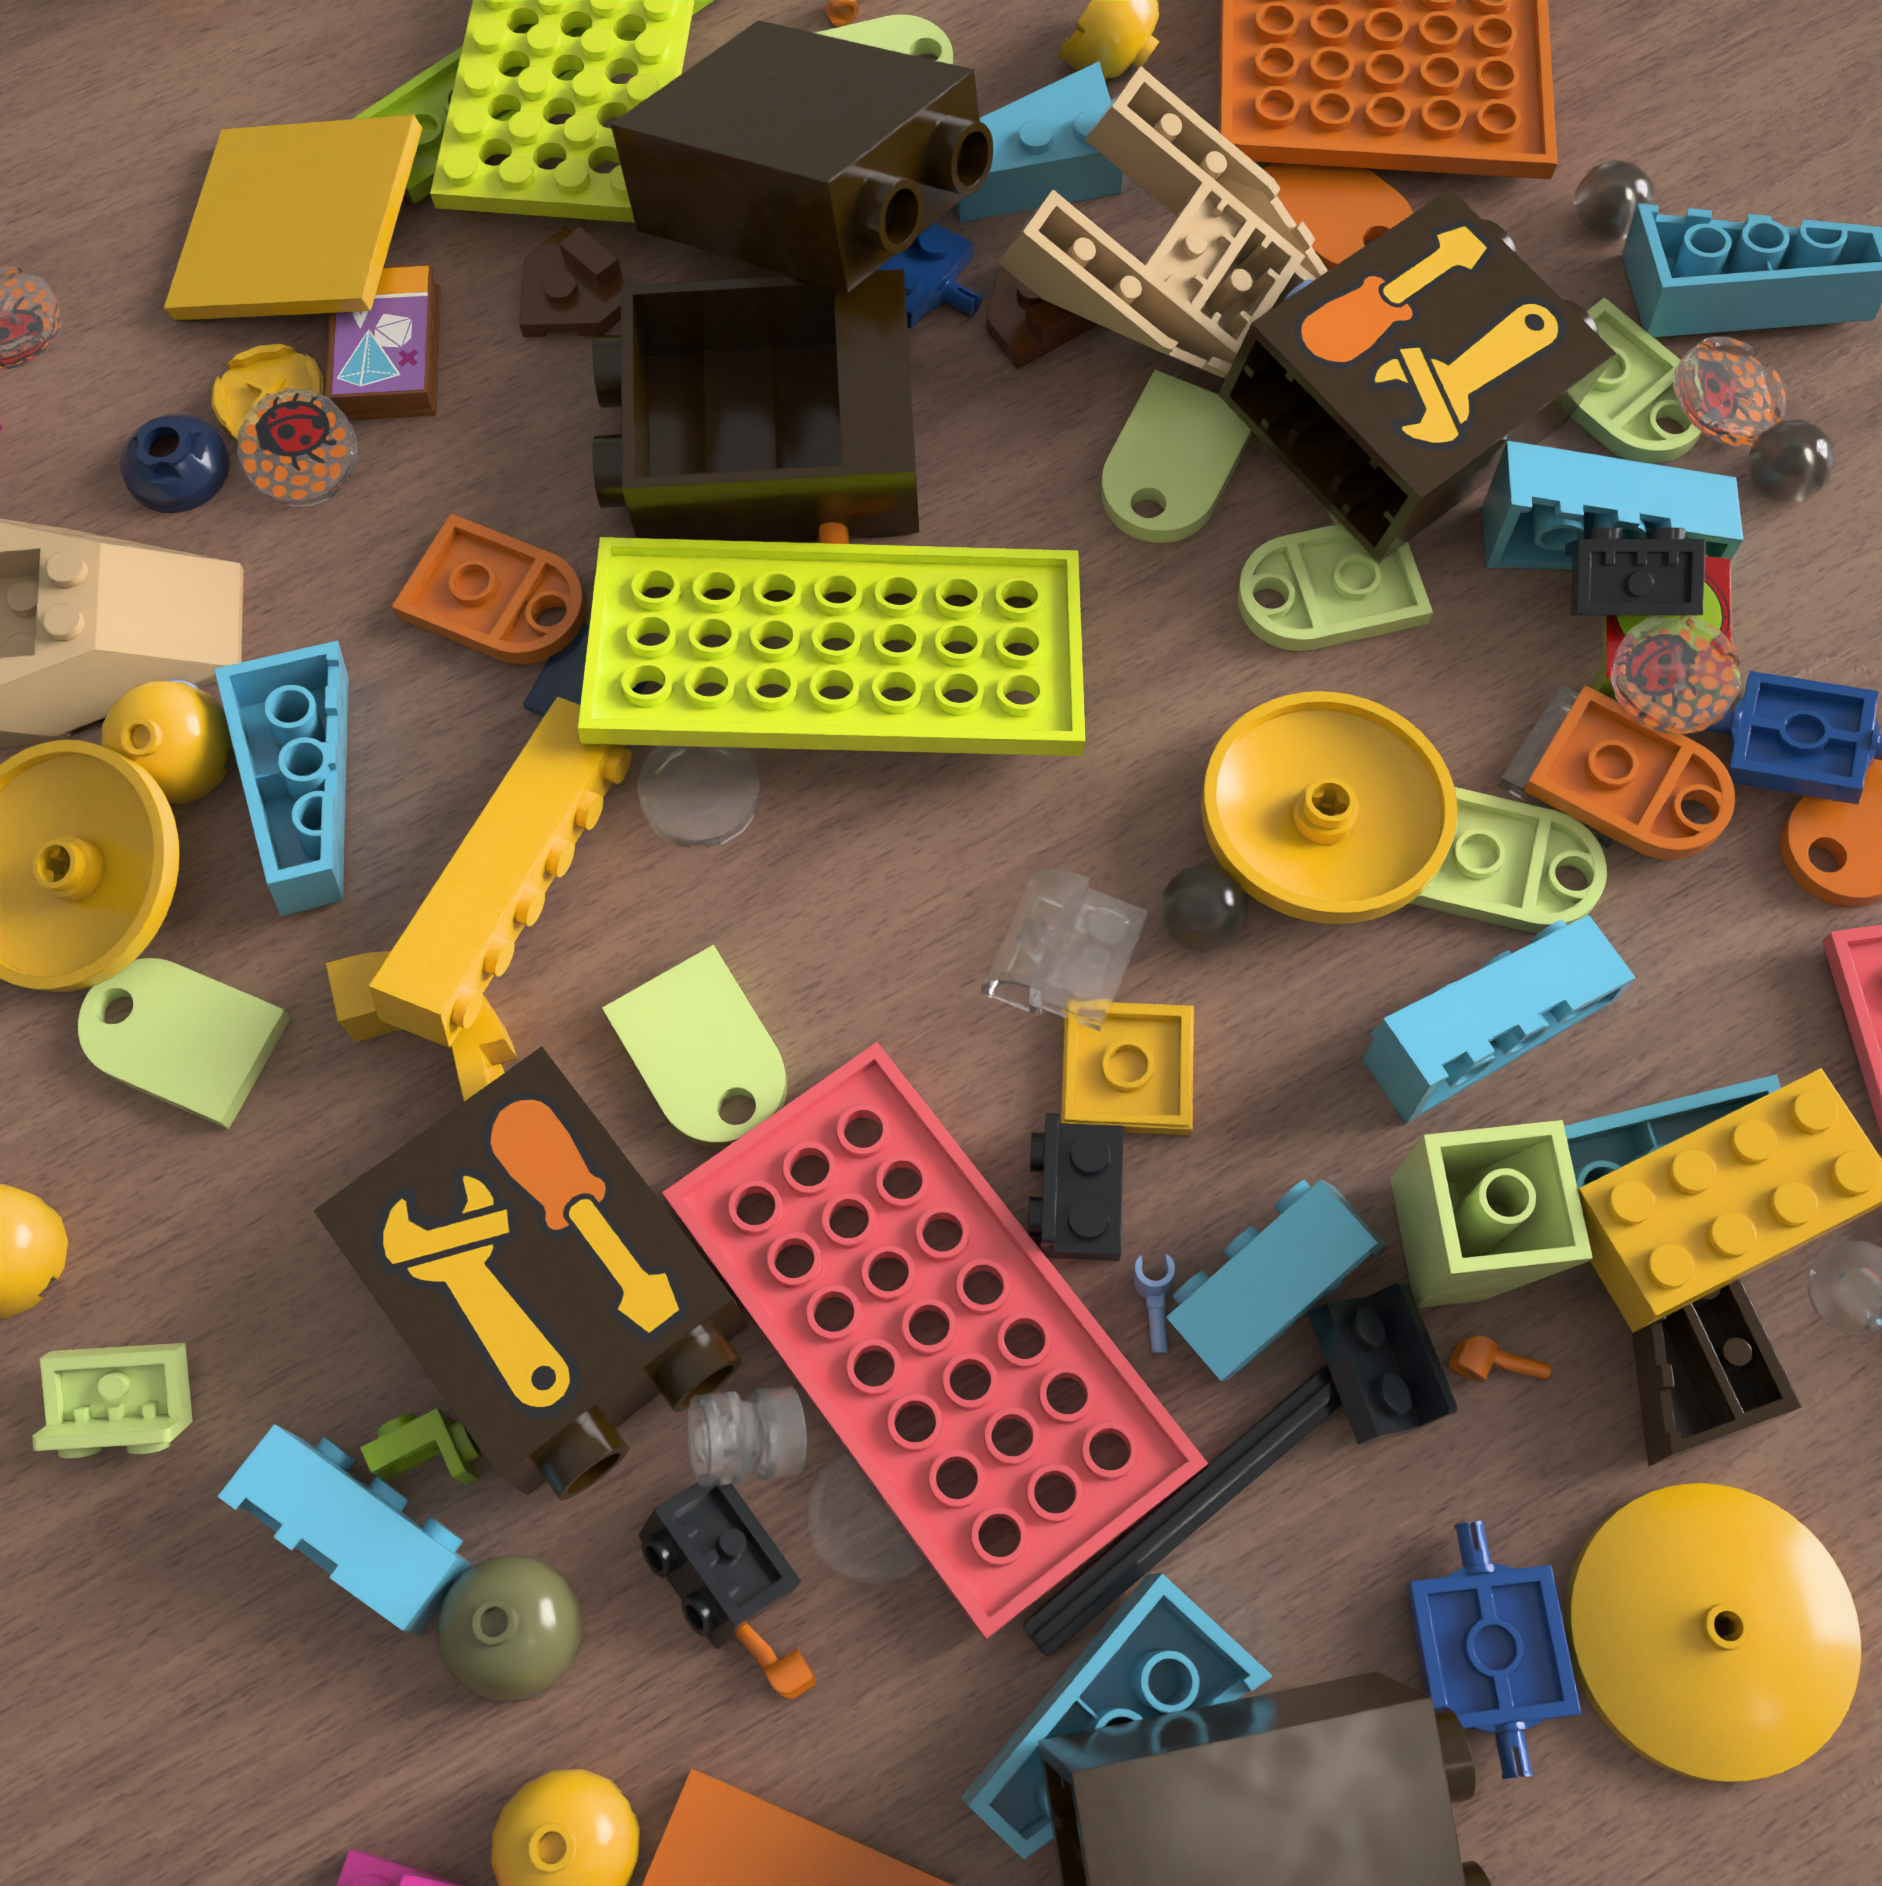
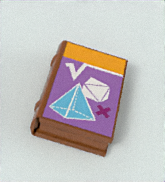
(388, 357)

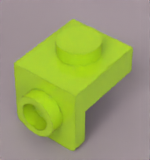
(414, 1441)

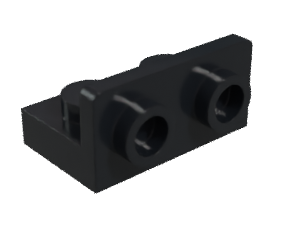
(1637, 575)
(1080, 1190)
(1383, 1363)
(716, 1560)

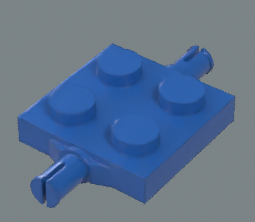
(932, 273)
(1802, 736)
(1494, 1647)

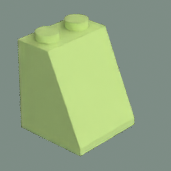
(1488, 1211)

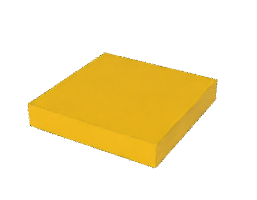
(1131, 1070)

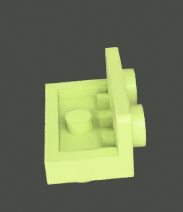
(114, 1399)

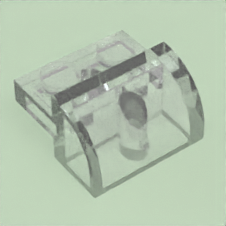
(1065, 949)

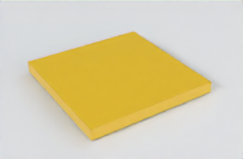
(294, 219)

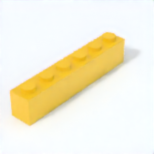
(497, 880)

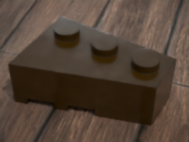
(1708, 1374)

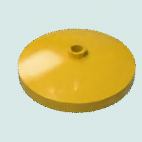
(1328, 807)
(80, 864)
(1649, 1647)

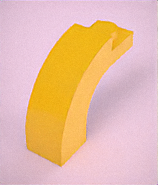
(476, 1050)

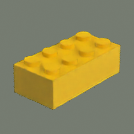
(1729, 1199)

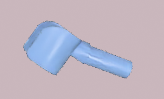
(1155, 1295)

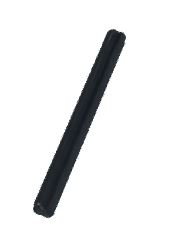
(1183, 1513)

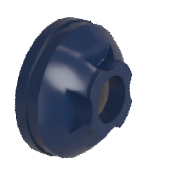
(182, 478)

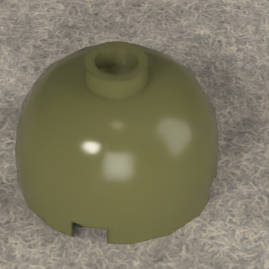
(509, 1628)

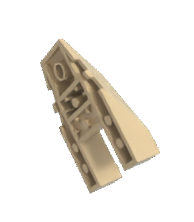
(1214, 268)
(100, 617)

